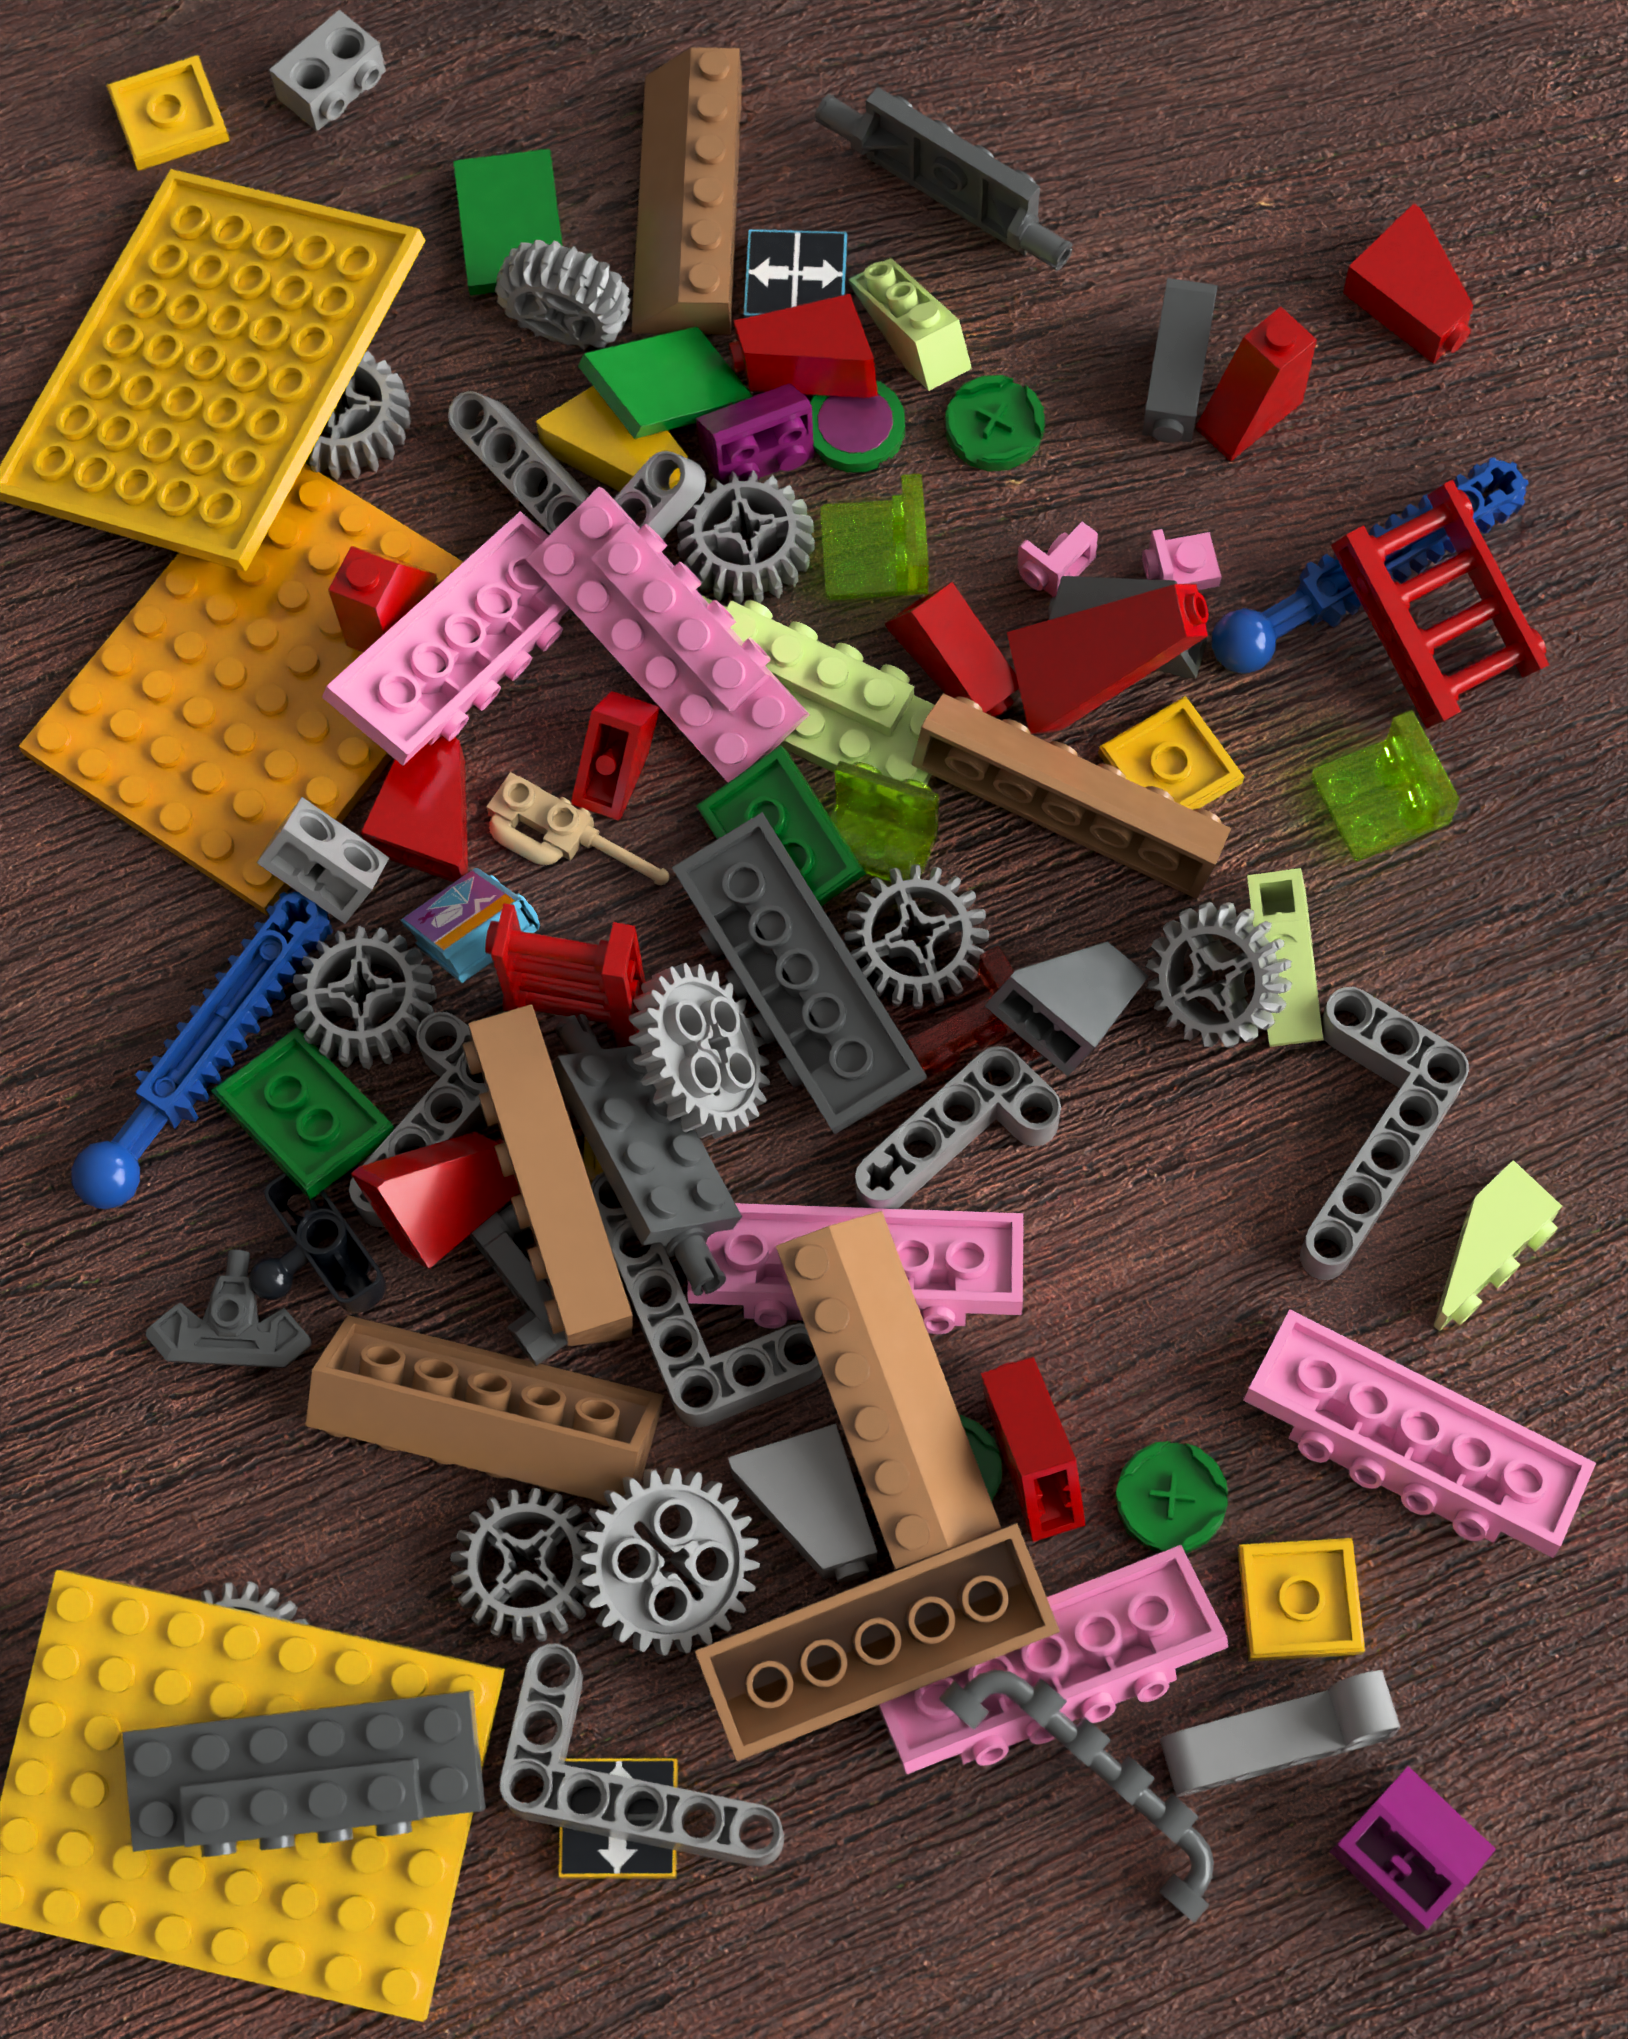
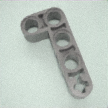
(451, 1090)
(951, 1137)
(1282, 1735)

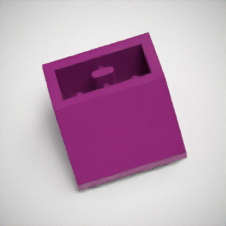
(758, 435)
(1413, 1851)

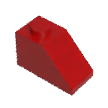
(614, 754)

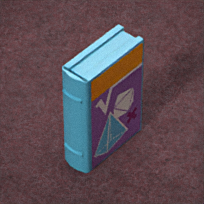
(456, 922)

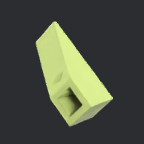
(913, 323)
(1283, 903)
(1496, 1228)

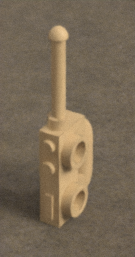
(559, 821)

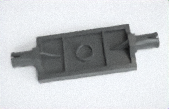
(948, 170)
(651, 1164)

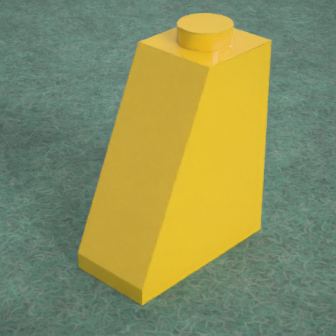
(598, 444)

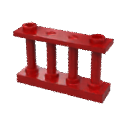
(1412, 647)
(569, 974)

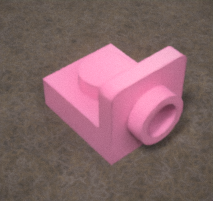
(1066, 557)
(1182, 559)

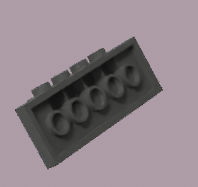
(797, 974)
(303, 1774)

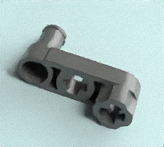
(498, 1244)

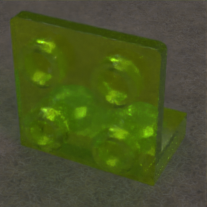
(876, 545)
(1387, 790)
(885, 819)

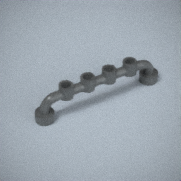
(1126, 1778)

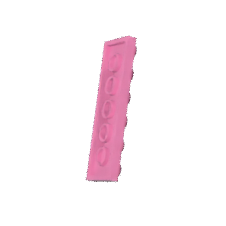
(668, 634)
(453, 647)
(950, 1258)
(1418, 1438)
(1113, 1644)

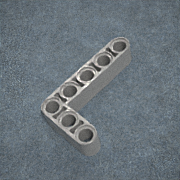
(563, 493)
(1391, 1133)
(676, 1320)
(616, 1791)

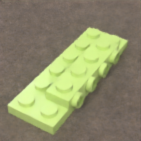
(851, 705)

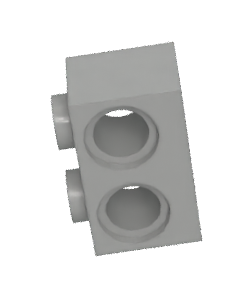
(323, 65)
(323, 860)

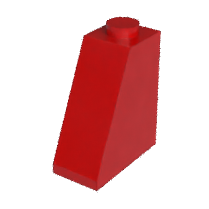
(1412, 287)
(810, 346)
(1259, 385)
(374, 594)
(955, 649)
(424, 812)
(436, 1194)
(1034, 1448)

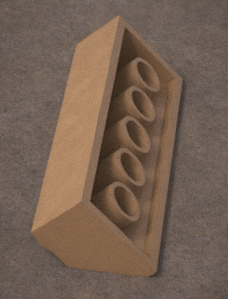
(688, 194)
(1070, 794)
(550, 1178)
(888, 1388)
(482, 1410)
(876, 1642)

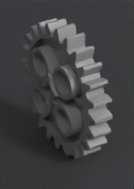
(699, 1051)
(632, 1595)

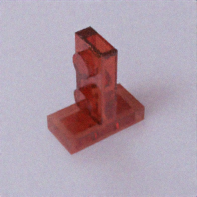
(941, 1044)

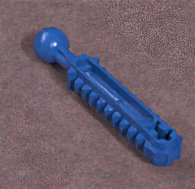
(1247, 638)
(108, 1171)

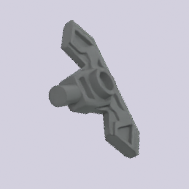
(229, 1327)

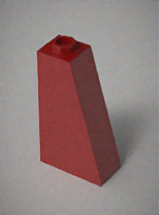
(1096, 653)

